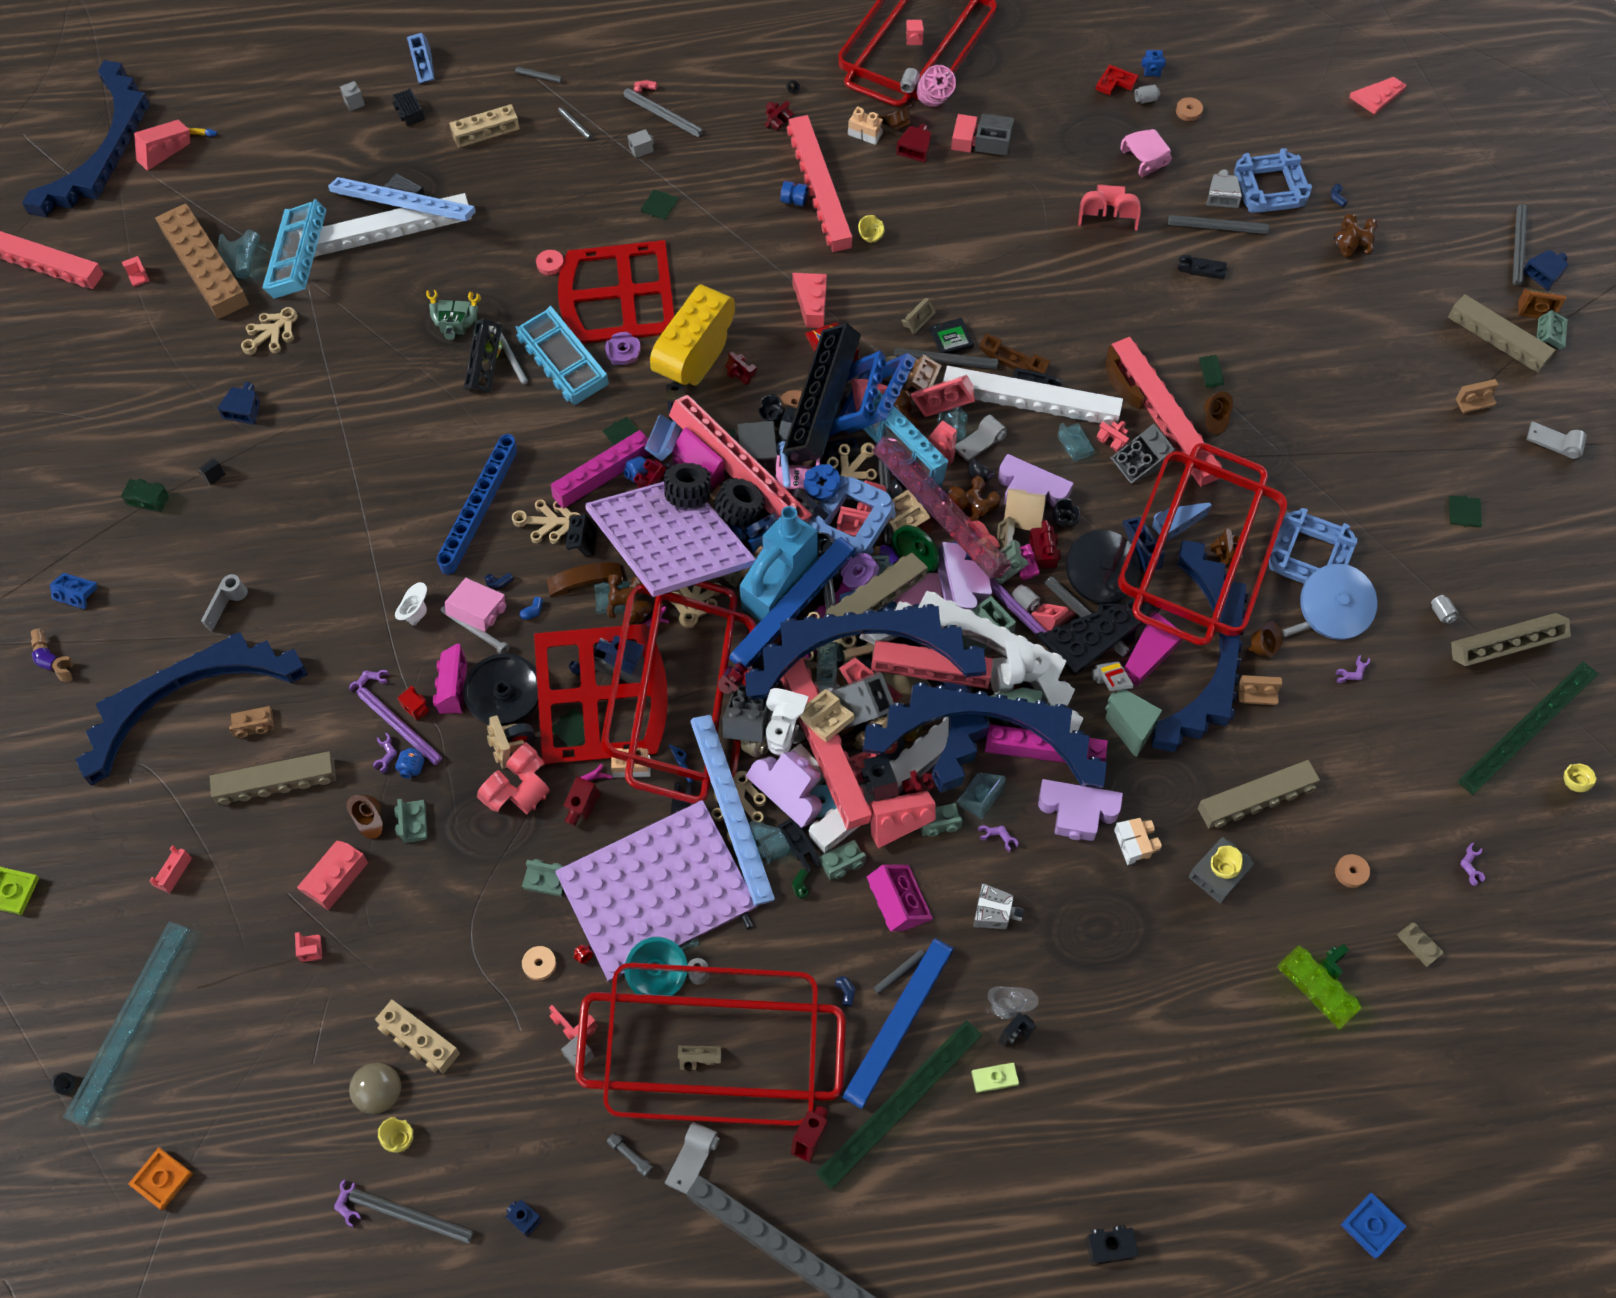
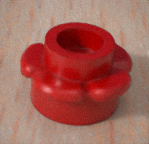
(583, 954)

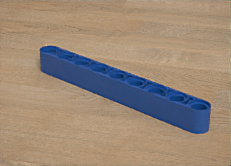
(497, 464)
(793, 602)
(898, 1023)

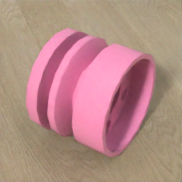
(931, 93)

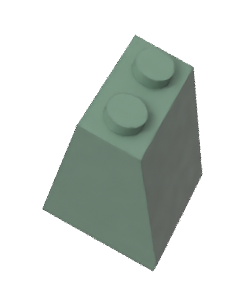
(1131, 719)

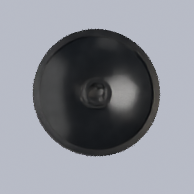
(1096, 563)
(501, 687)

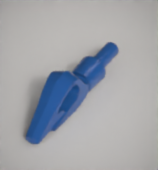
(680, 760)

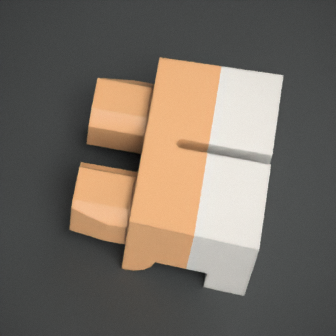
(865, 126)
(618, 766)
(1134, 839)

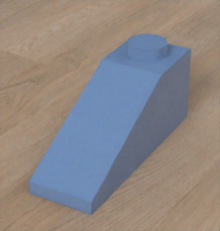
(421, 57)
(1183, 519)

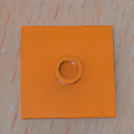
(160, 1179)

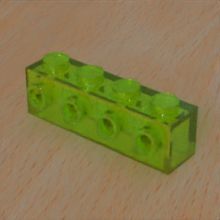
(1319, 986)

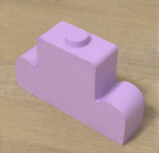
(1025, 476)
(961, 578)
(788, 785)
(1078, 808)

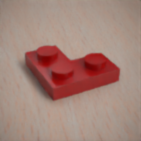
(1116, 76)

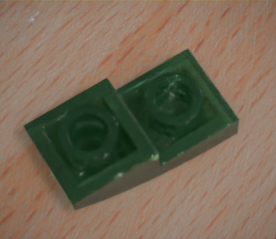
(1211, 371)

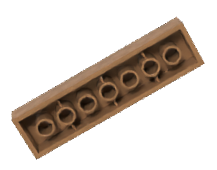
(202, 261)

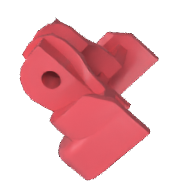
(1115, 196)
(528, 794)

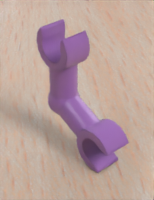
(368, 675)
(1358, 675)
(391, 753)
(1001, 830)
(1466, 864)
(340, 1204)

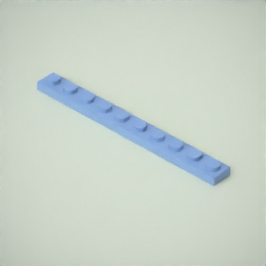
(402, 199)
(732, 810)

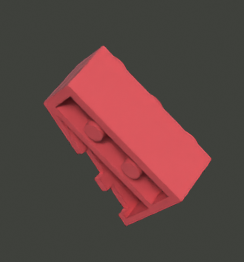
(160, 143)
(811, 297)
(900, 816)

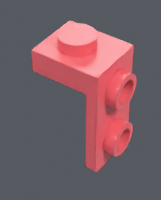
(914, 32)
(569, 1031)

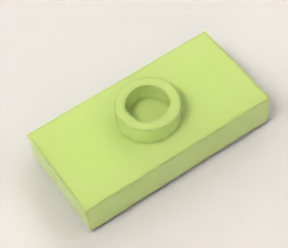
(995, 1077)

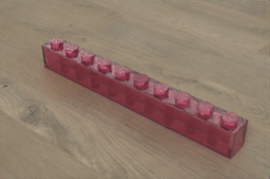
(942, 507)

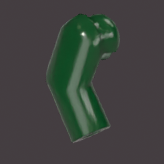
(798, 884)

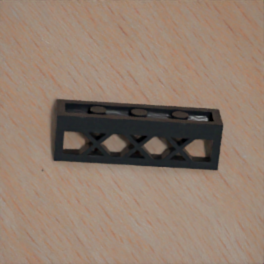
(478, 351)

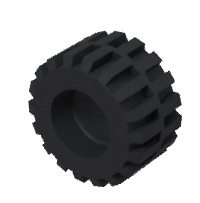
(687, 485)
(739, 502)

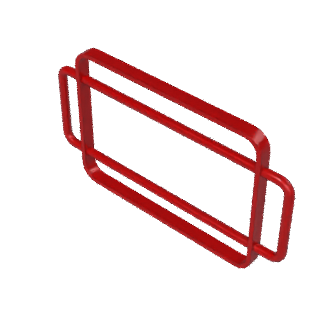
(855, 69)
(1211, 623)
(631, 756)
(614, 997)

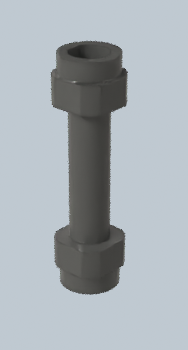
(643, 1166)

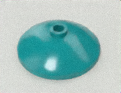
(653, 982)

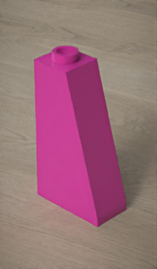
(1150, 651)

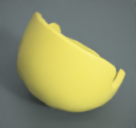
(871, 228)
(1579, 777)
(1227, 862)
(395, 1135)

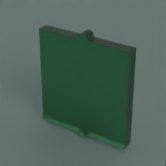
(659, 204)
(620, 430)
(1465, 511)
(570, 728)

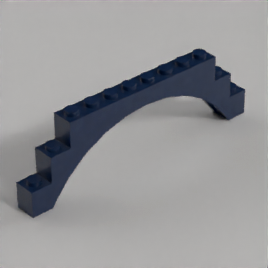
(93, 175)
(914, 623)
(1216, 700)
(126, 707)
(1044, 720)
(961, 732)

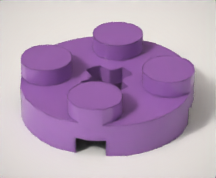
(625, 357)
(849, 571)

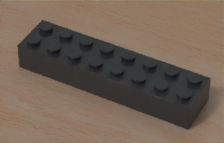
(821, 393)

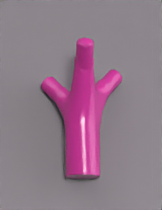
(648, 622)
(596, 774)

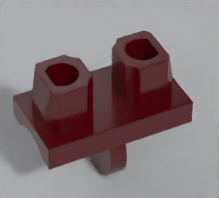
(776, 112)
(737, 367)
(654, 475)
(732, 678)
(918, 784)

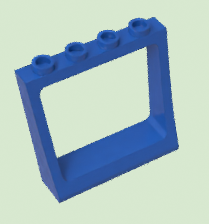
(877, 363)
(900, 368)

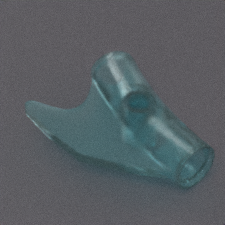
(239, 254)

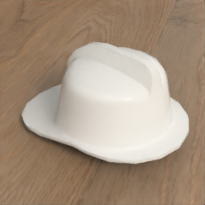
(412, 605)

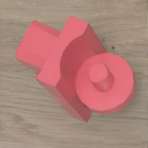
(1116, 434)

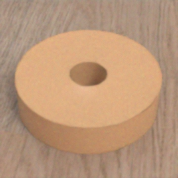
(536, 954)

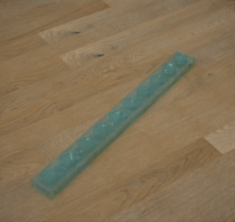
(126, 1024)

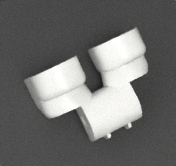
(1021, 666)
(784, 711)

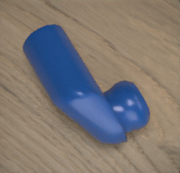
(532, 611)

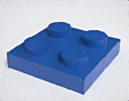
(1373, 1225)

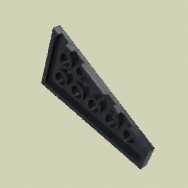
(1093, 634)

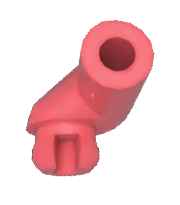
(644, 84)

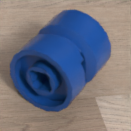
(794, 193)

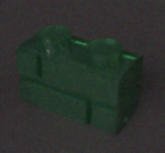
(145, 495)

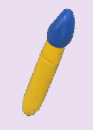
(196, 131)

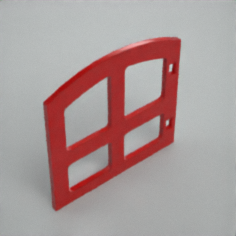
(625, 290)
(590, 694)

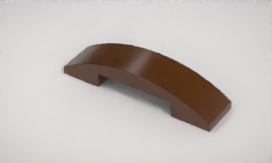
(1011, 358)
(1129, 394)
(582, 576)

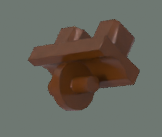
(1224, 547)

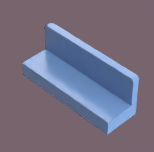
(663, 437)

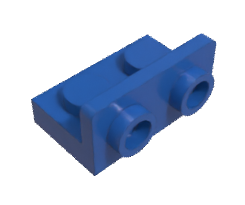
(72, 590)

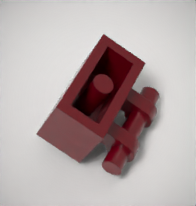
(1044, 547)

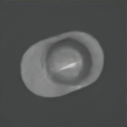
(1011, 1000)

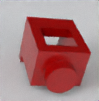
(413, 703)

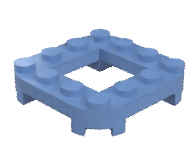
(1293, 173)
(882, 511)
(1299, 521)

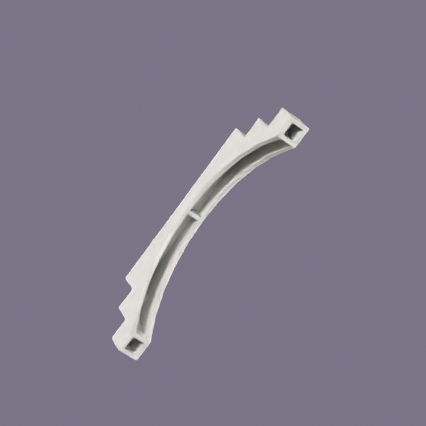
(994, 636)

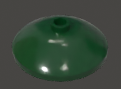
(914, 540)

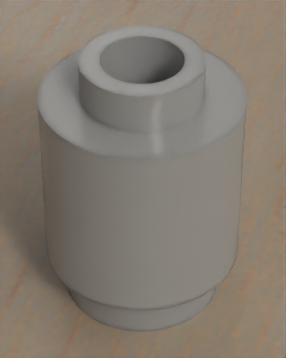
(909, 80)
(1147, 94)
(1026, 598)
(1444, 609)
(698, 978)

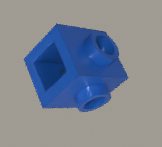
(1153, 62)

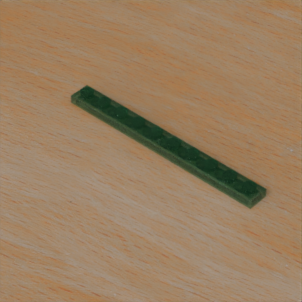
(1527, 728)
(898, 1105)

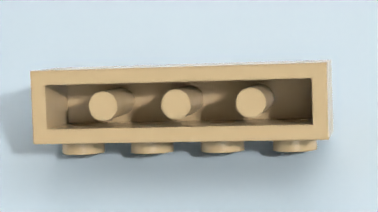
(484, 126)
(417, 1037)

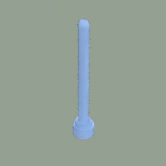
(784, 464)

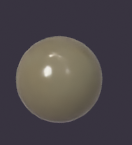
(375, 1088)

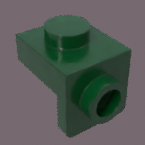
(1332, 958)

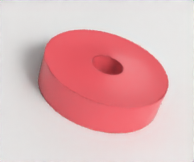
(549, 256)

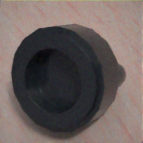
(62, 1083)

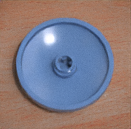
(1338, 601)

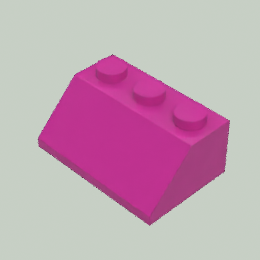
(693, 450)
(451, 680)
(899, 897)

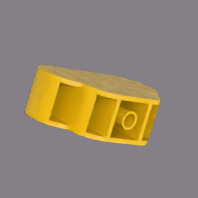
(694, 337)

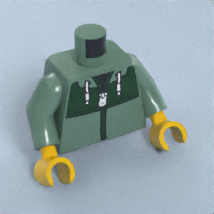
(453, 316)

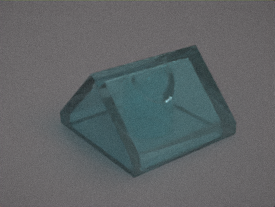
(982, 793)

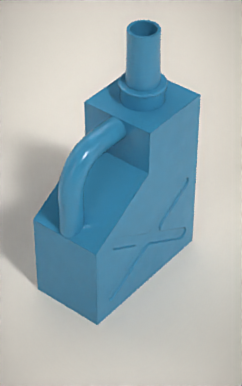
(785, 557)

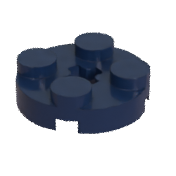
(761, 525)

